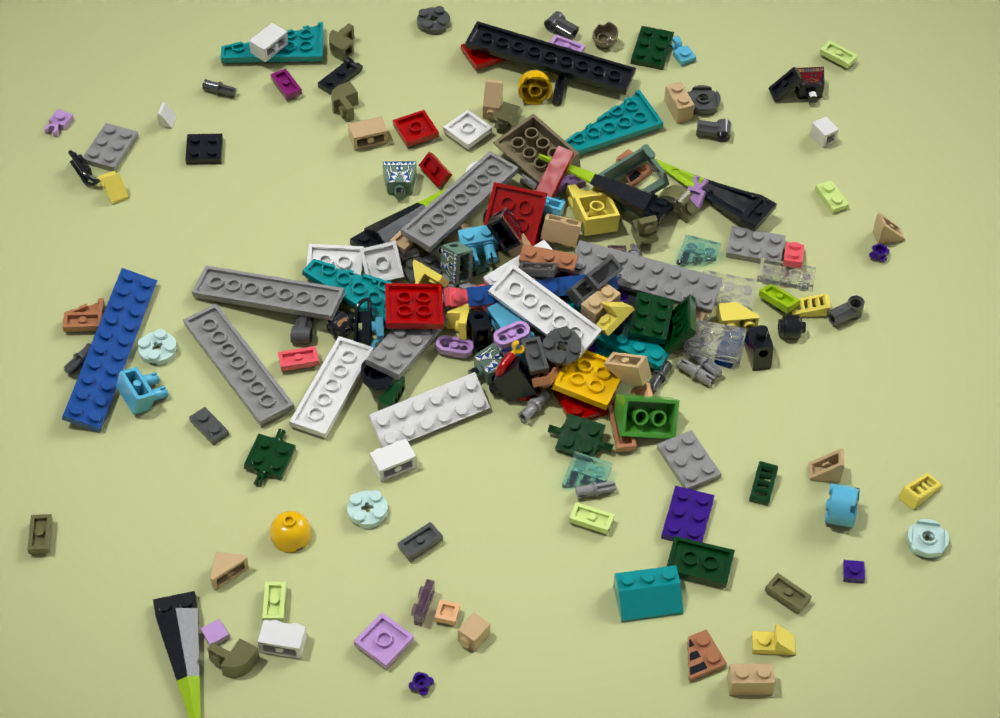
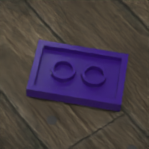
(687, 514)

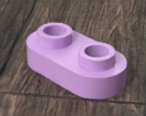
(510, 334)
(454, 346)

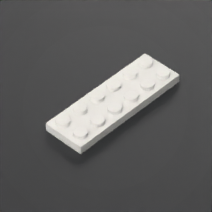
(541, 307)
(331, 387)
(429, 411)

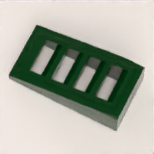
(392, 394)
(765, 471)

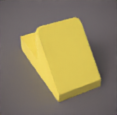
(113, 187)
(425, 275)
(615, 315)
(458, 320)
(773, 643)

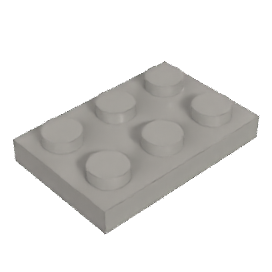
(110, 147)
(753, 245)
(688, 460)

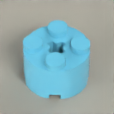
(842, 505)

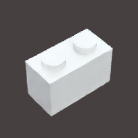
(268, 42)
(393, 460)
(282, 639)

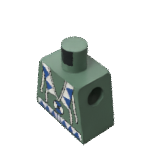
(399, 177)
(457, 262)
(486, 362)

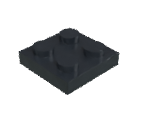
(204, 148)

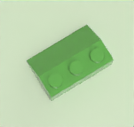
(646, 416)

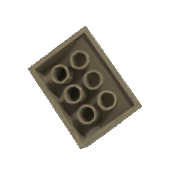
(529, 139)

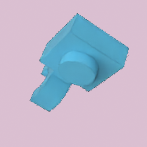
(682, 54)
(378, 328)

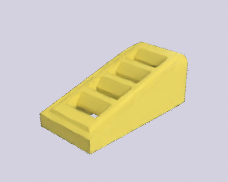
(816, 300)
(918, 492)

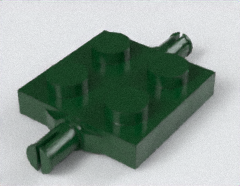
(580, 436)
(269, 457)

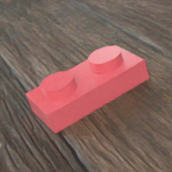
(793, 255)
(456, 297)
(298, 358)

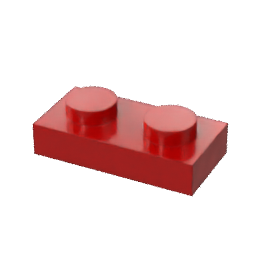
(435, 170)

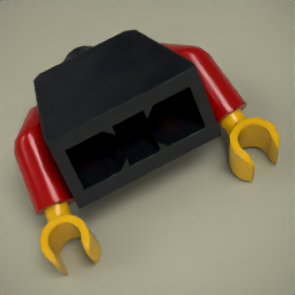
(513, 377)

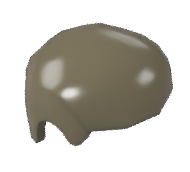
(605, 35)

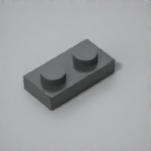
(539, 269)
(535, 356)
(209, 426)
(420, 541)

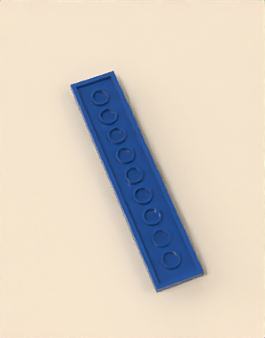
(109, 350)

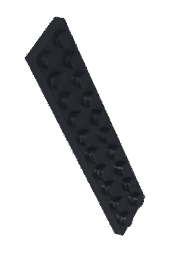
(550, 57)

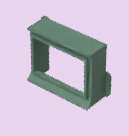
(634, 161)

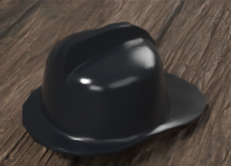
(373, 378)

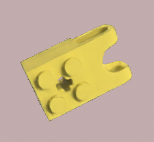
(594, 210)

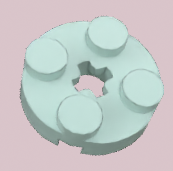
(154, 339)
(364, 499)
(925, 548)

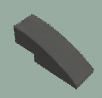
(594, 280)

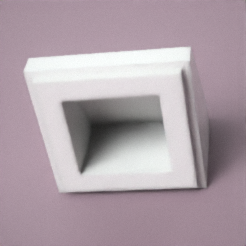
(166, 116)

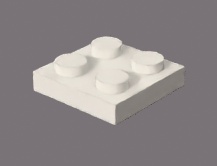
(467, 129)
(382, 261)

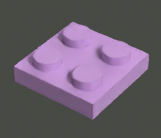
(384, 640)

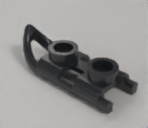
(83, 171)
(366, 320)

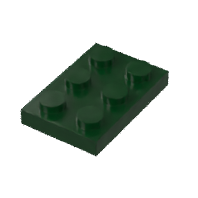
(652, 48)
(651, 318)
(682, 324)
(701, 561)

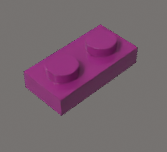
(286, 84)

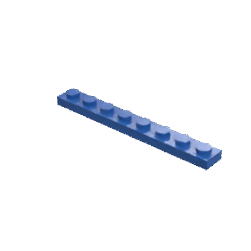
(480, 297)

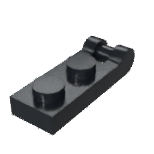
(340, 75)

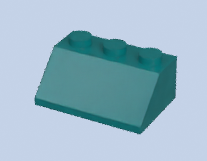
(648, 593)

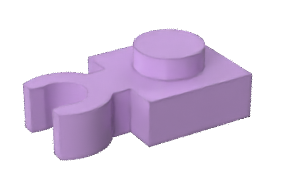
(58, 121)
(570, 180)
(698, 194)

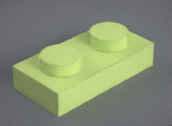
(838, 54)
(831, 197)
(591, 518)
(274, 601)

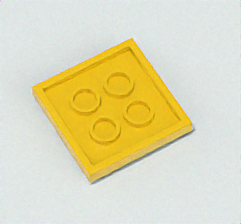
(588, 380)

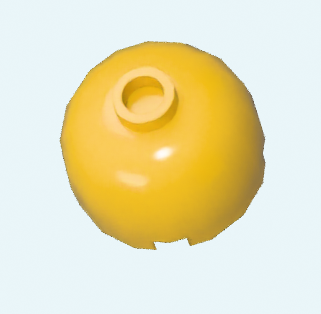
(534, 87)
(290, 531)

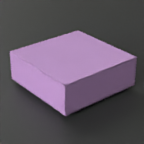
(215, 632)

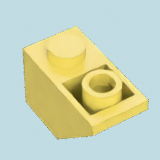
(736, 315)

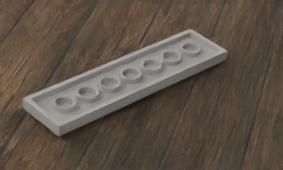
(458, 201)
(652, 276)
(268, 292)
(404, 346)
(238, 364)

